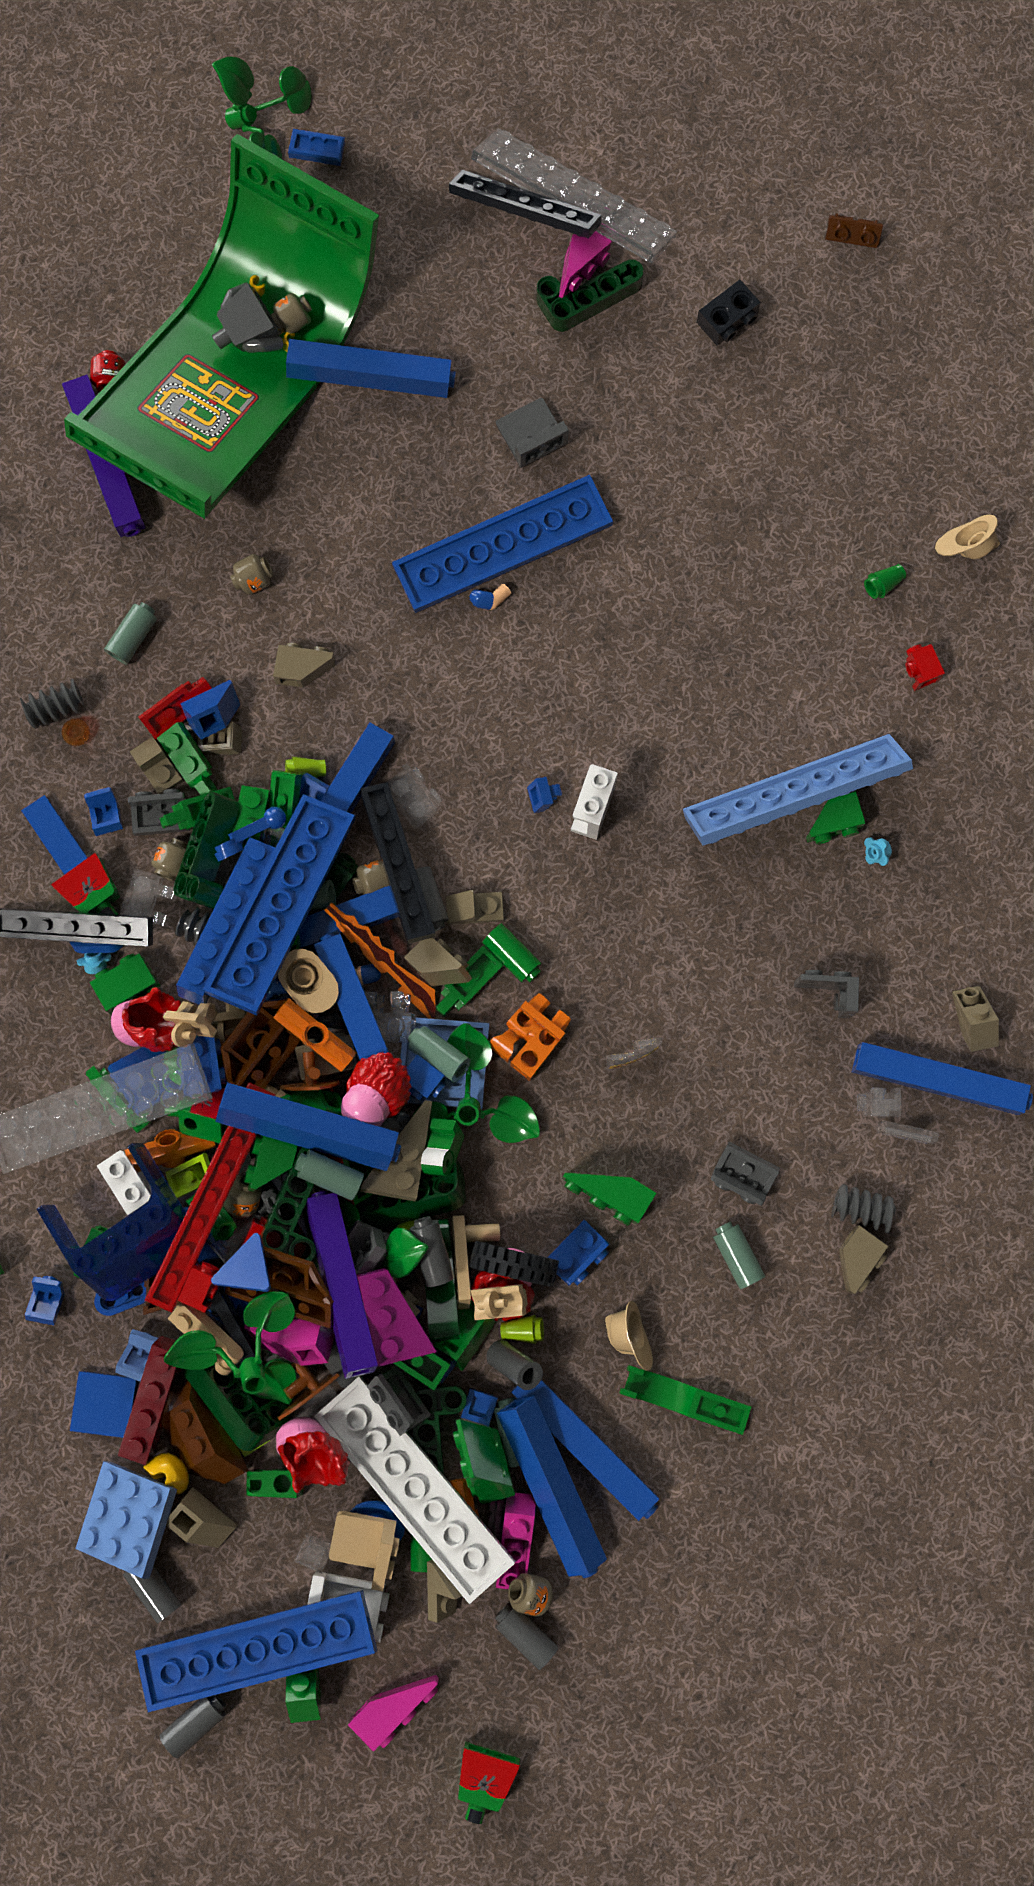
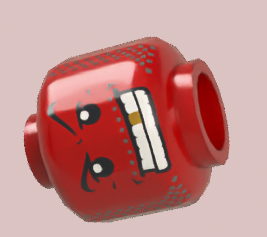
(104, 368)

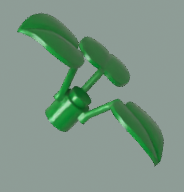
(238, 80)
(513, 1118)
(402, 1246)
(267, 1311)

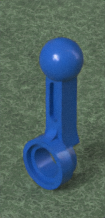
(273, 818)

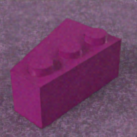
(391, 1322)

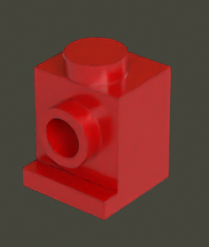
(923, 666)
(199, 1287)

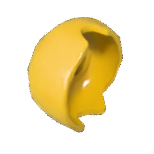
(172, 1468)

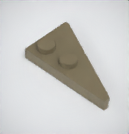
(403, 1176)

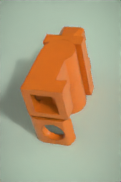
(538, 1032)

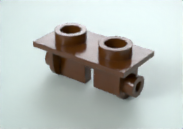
(855, 232)

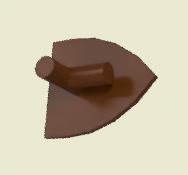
(311, 1076)
(308, 1380)

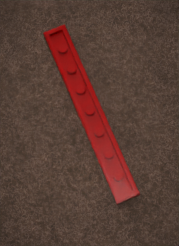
(201, 1215)

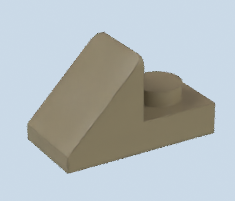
(156, 766)
(474, 908)
(441, 1594)

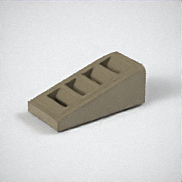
(229, 740)

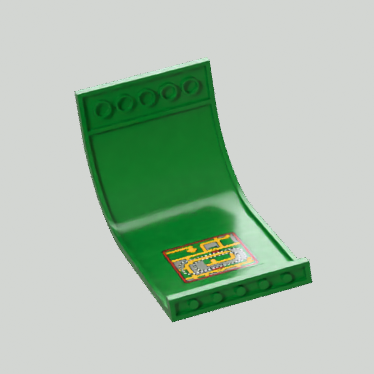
(202, 414)

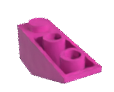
(582, 260)
(299, 1342)
(517, 1535)
(388, 1709)

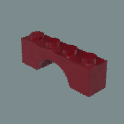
(149, 1405)

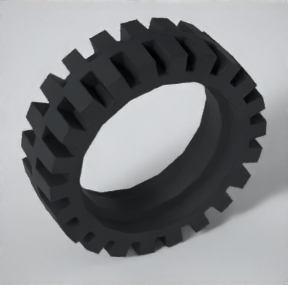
(514, 1264)

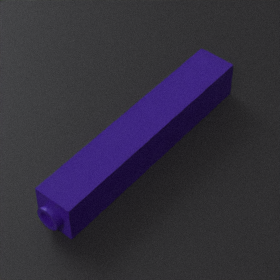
(111, 479)
(340, 1278)

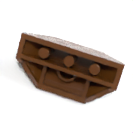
(258, 1046)
(300, 1281)
(199, 1436)

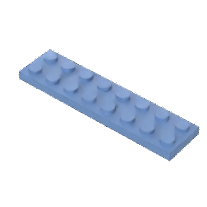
(797, 789)

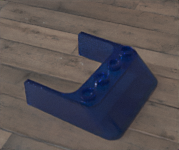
(132, 1247)

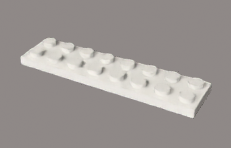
(416, 1491)

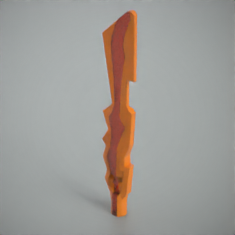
(383, 959)

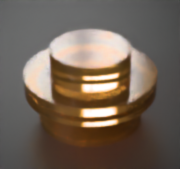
(75, 732)

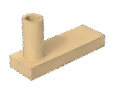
(461, 1236)

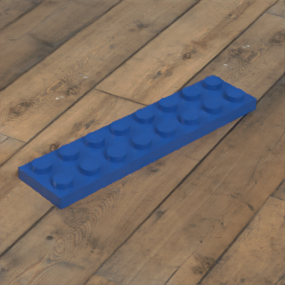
(502, 543)
(279, 905)
(256, 1651)

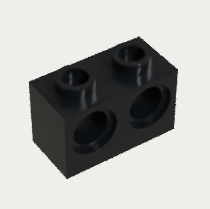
(724, 309)

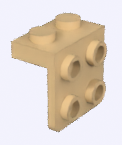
(366, 1543)

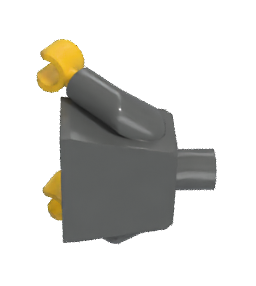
(248, 321)

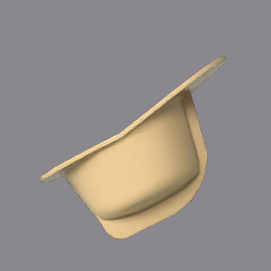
(971, 539)
(308, 981)
(628, 1335)

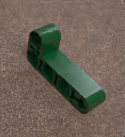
(623, 279)
(199, 863)
(434, 1197)
(286, 1227)
(442, 1300)
(438, 1408)
(236, 1409)

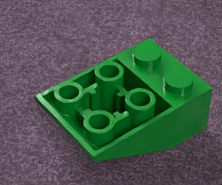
(617, 1193)
(483, 1461)

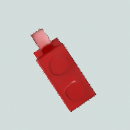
(169, 710)

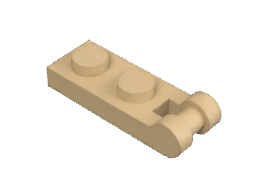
(191, 1319)

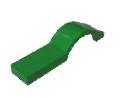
(686, 1400)

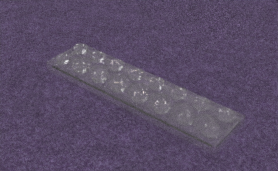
(545, 176)
(102, 1107)

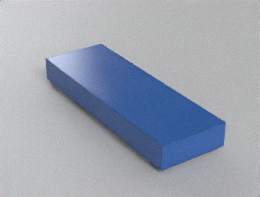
(54, 834)

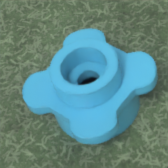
(877, 851)
(94, 962)

